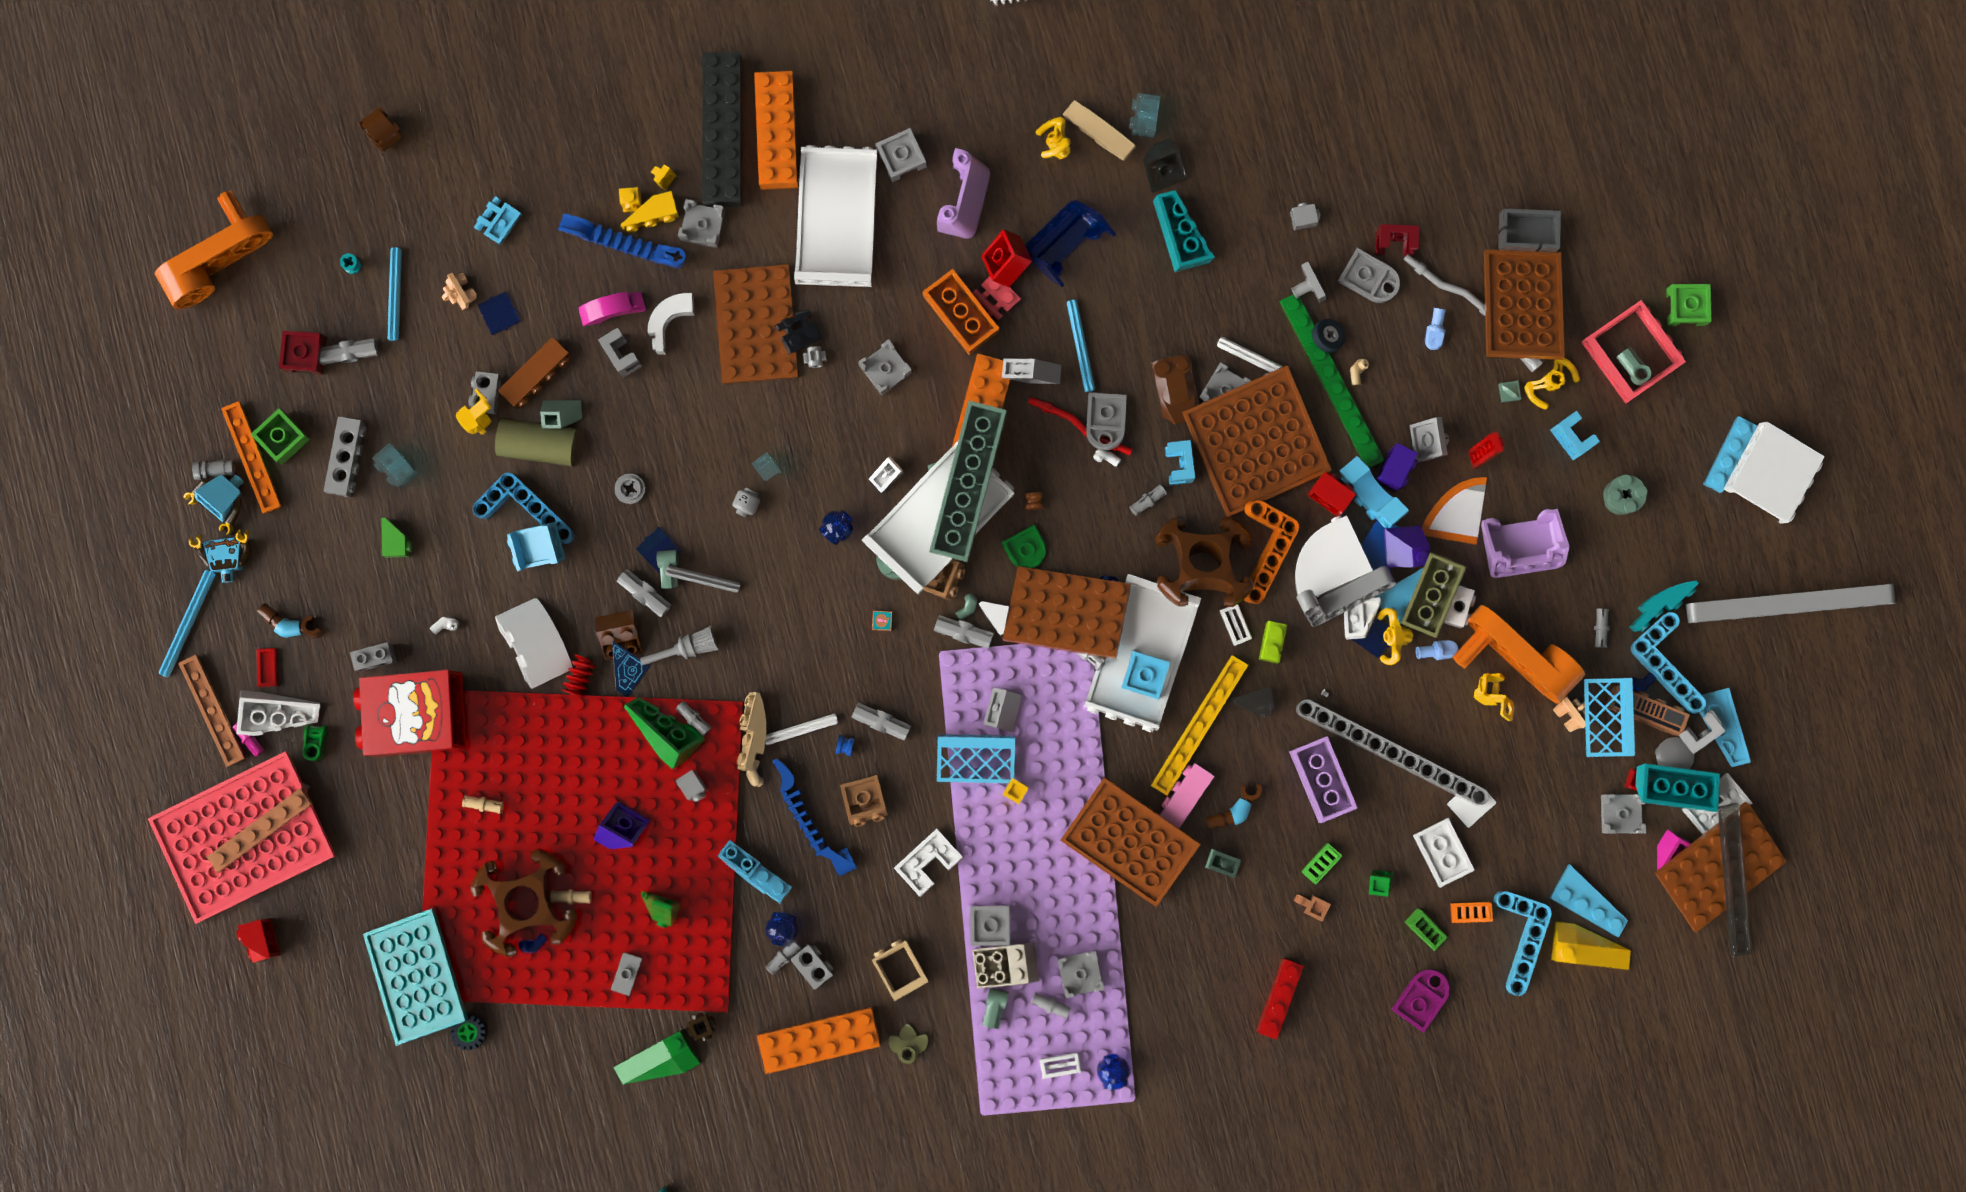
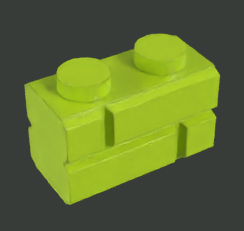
(1272, 642)

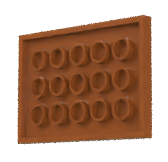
(1524, 304)
(747, 311)
(1067, 612)
(1130, 841)
(1696, 874)

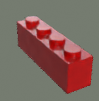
(1279, 998)

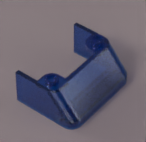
(1063, 235)

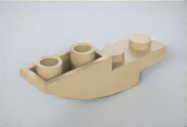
(754, 724)

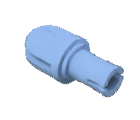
(1435, 332)
(1439, 650)

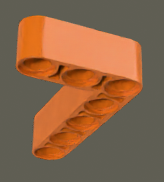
(1271, 548)

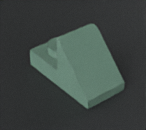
(1223, 863)

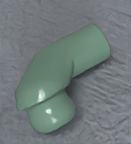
(969, 608)

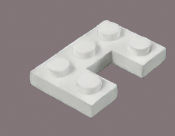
(1729, 792)
(933, 846)

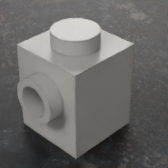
(1304, 216)

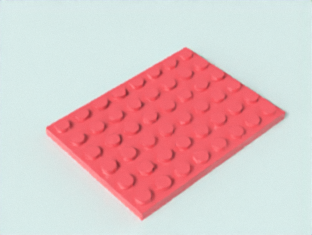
(216, 815)

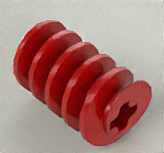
(578, 676)

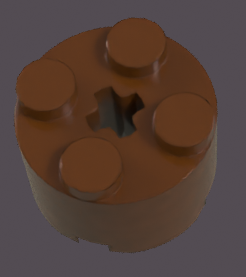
(380, 129)

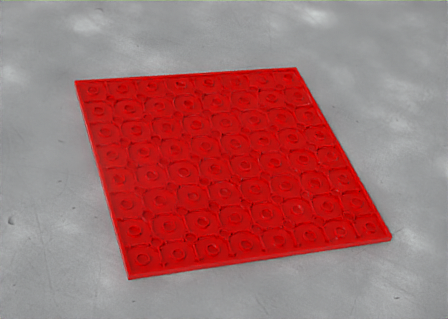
(559, 773)

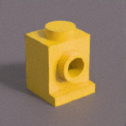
(630, 199)

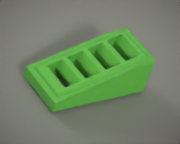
(1327, 847)
(1414, 918)

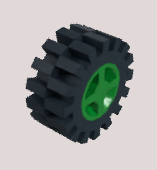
(461, 1033)

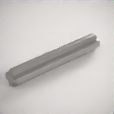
(702, 578)

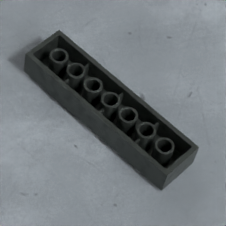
(722, 129)

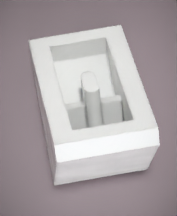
(886, 474)
(996, 614)

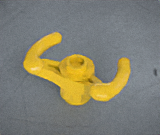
(1056, 140)
(1551, 381)
(1394, 635)

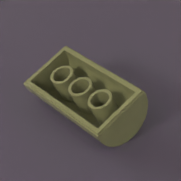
(533, 443)
(1433, 594)

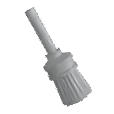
(687, 646)

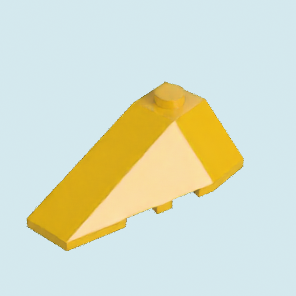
(1584, 947)

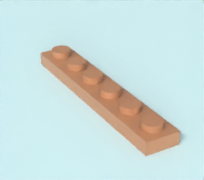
(212, 710)
(259, 830)

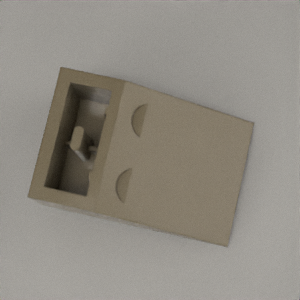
(1005, 965)

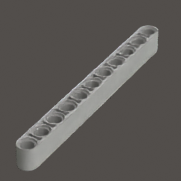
(1790, 603)
(1401, 753)

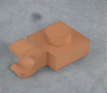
(1314, 907)

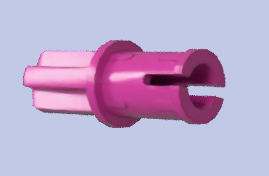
(251, 742)

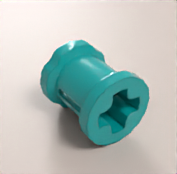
(355, 268)

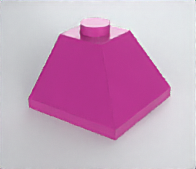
(1669, 847)

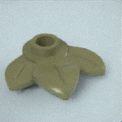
(908, 1041)

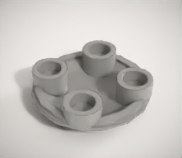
(1674, 753)

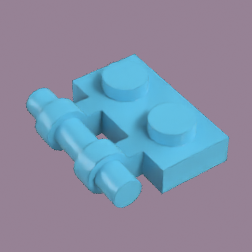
(501, 224)

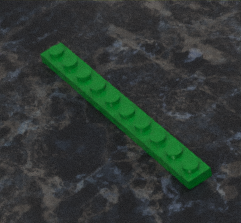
(1332, 383)

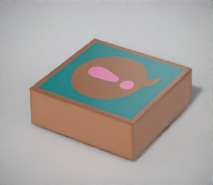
(882, 621)

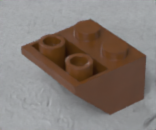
(621, 629)

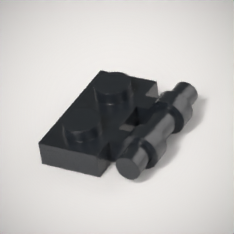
(801, 337)

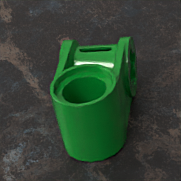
(314, 740)

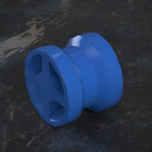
(845, 745)

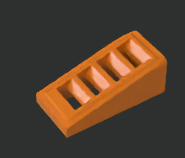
(1488, 912)

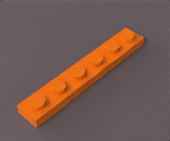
(251, 457)

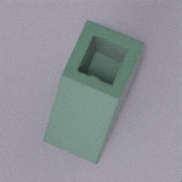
(560, 413)

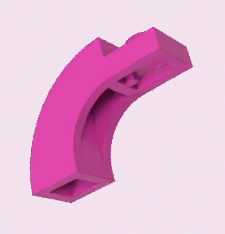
(611, 306)

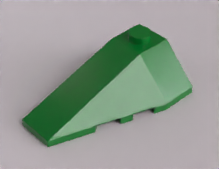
(668, 738)
(661, 908)
(663, 1059)

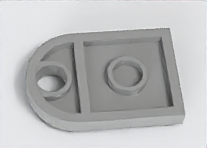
(1368, 276)
(1106, 418)

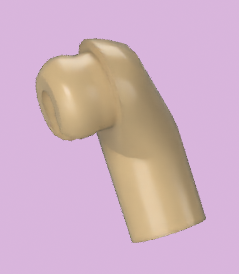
(1356, 369)
(753, 776)

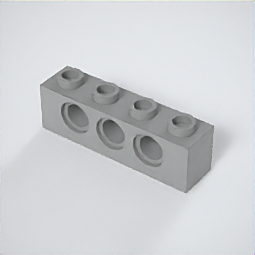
(344, 427)

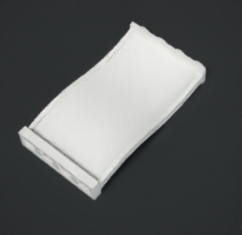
(836, 216)
(907, 531)
(1151, 628)

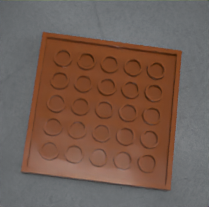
(1256, 440)

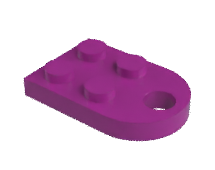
(1420, 1000)

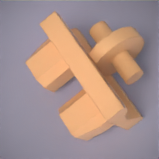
(455, 292)
(1576, 720)

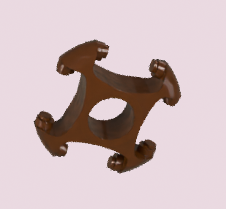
(1214, 544)
(510, 922)

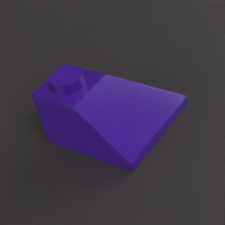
(1406, 547)
(620, 827)

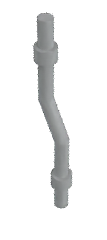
(1421, 268)

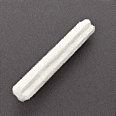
(1247, 355)
(801, 729)

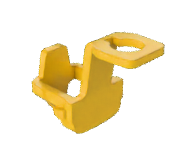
(475, 419)
(1493, 699)

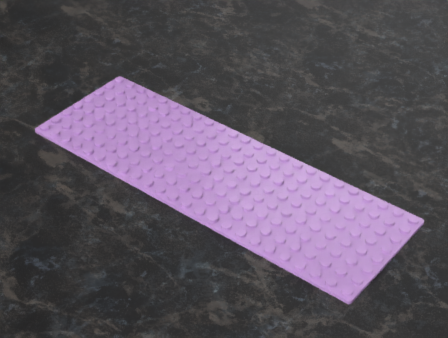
(1051, 890)

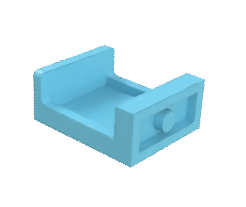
(536, 546)

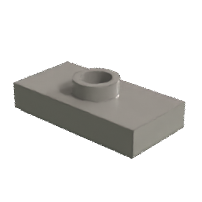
(626, 973)

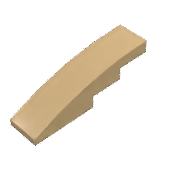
(1099, 130)

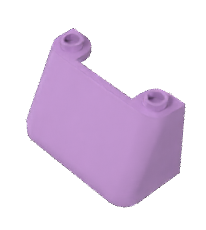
(964, 217)
(1525, 545)

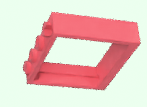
(1608, 368)

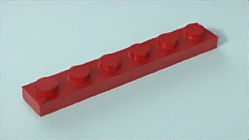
(1486, 450)

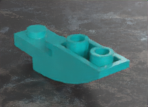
(1667, 599)

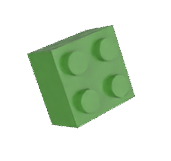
(280, 436)

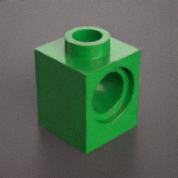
(1380, 883)

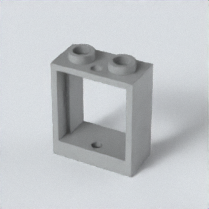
(1031, 371)

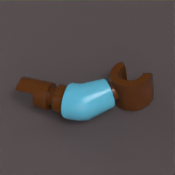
(286, 627)
(1237, 813)

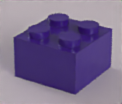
(1396, 467)

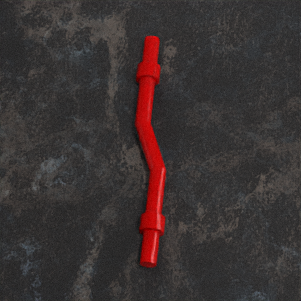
(1048, 407)

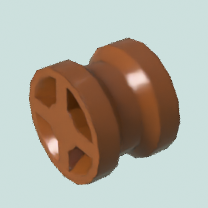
(1034, 501)

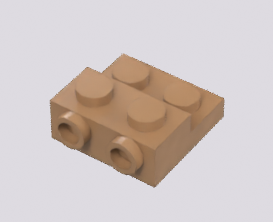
(946, 581)
(864, 801)

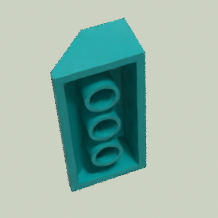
(1678, 787)

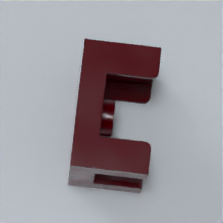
(1407, 233)
(301, 352)

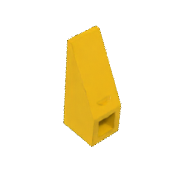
(655, 210)

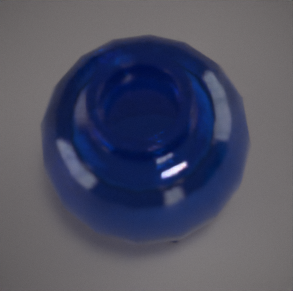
(836, 526)
(781, 928)
(1113, 1072)

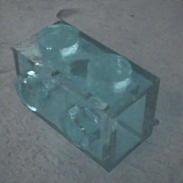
(1145, 115)
(394, 465)

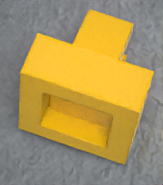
(663, 176)
(1015, 791)

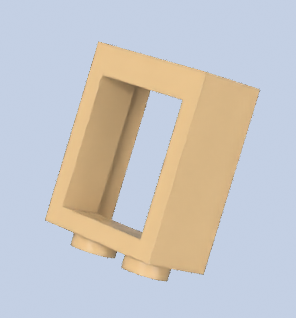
(896, 994)

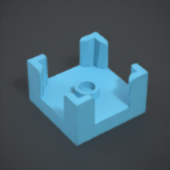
(1569, 439)
(1182, 449)
(1145, 675)

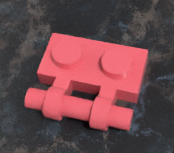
(1003, 295)

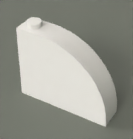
(1330, 559)

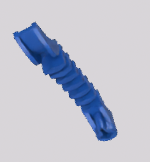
(589, 232)
(842, 859)

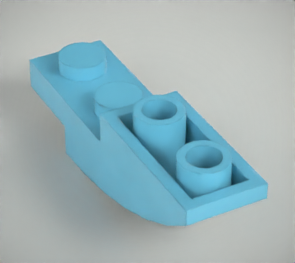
(754, 872)

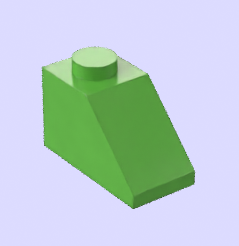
(394, 541)

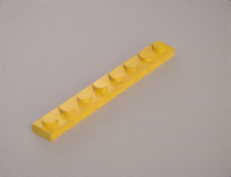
(1199, 725)

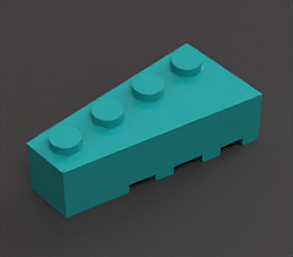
(1180, 233)

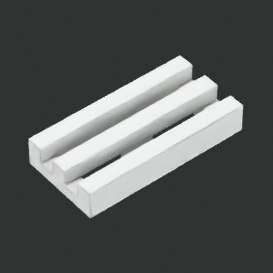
(1228, 626)
(1065, 1064)

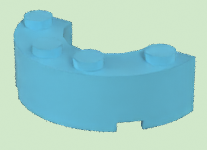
(1371, 495)

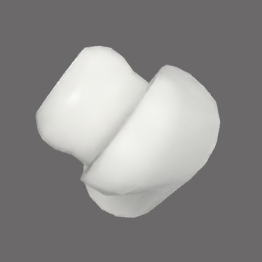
(1108, 456)
(444, 623)

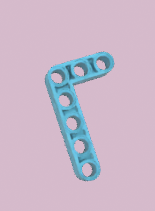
(1664, 665)
(1527, 938)

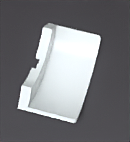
(535, 642)

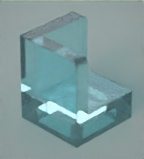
(766, 467)

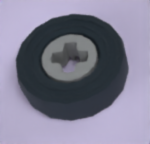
(1320, 337)

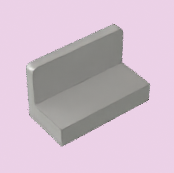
(1002, 709)

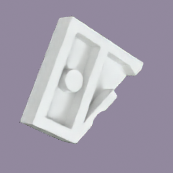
(1360, 618)

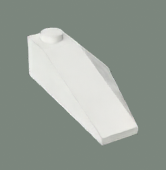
(269, 712)

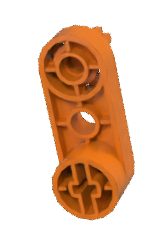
(187, 274)
(1551, 673)

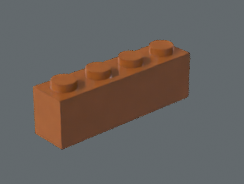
(534, 373)

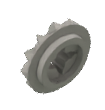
(627, 480)

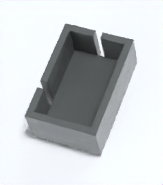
(1529, 230)

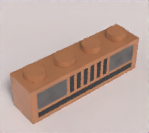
(1654, 712)

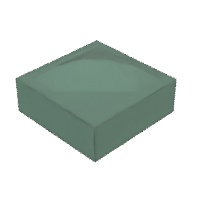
(1509, 391)

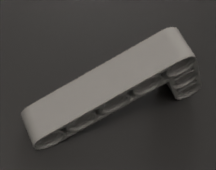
(1346, 597)

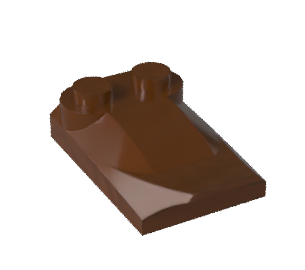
(1175, 386)

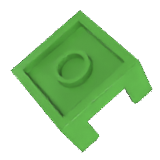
(1689, 304)

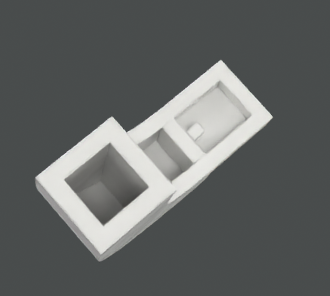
(664, 313)

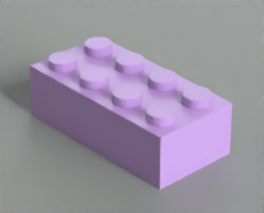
(1323, 779)

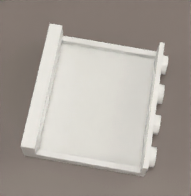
(1775, 472)

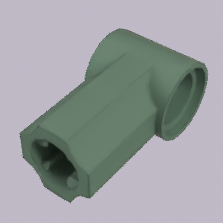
(1632, 364)
(664, 559)
(995, 1004)

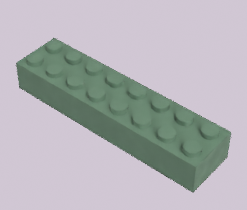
(968, 481)

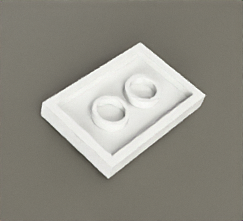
(1443, 852)

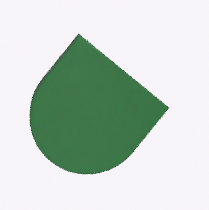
(1026, 548)

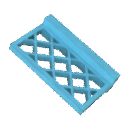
(1626, 722)
(975, 741)

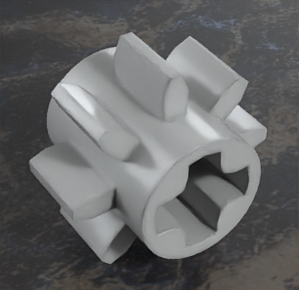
(815, 357)

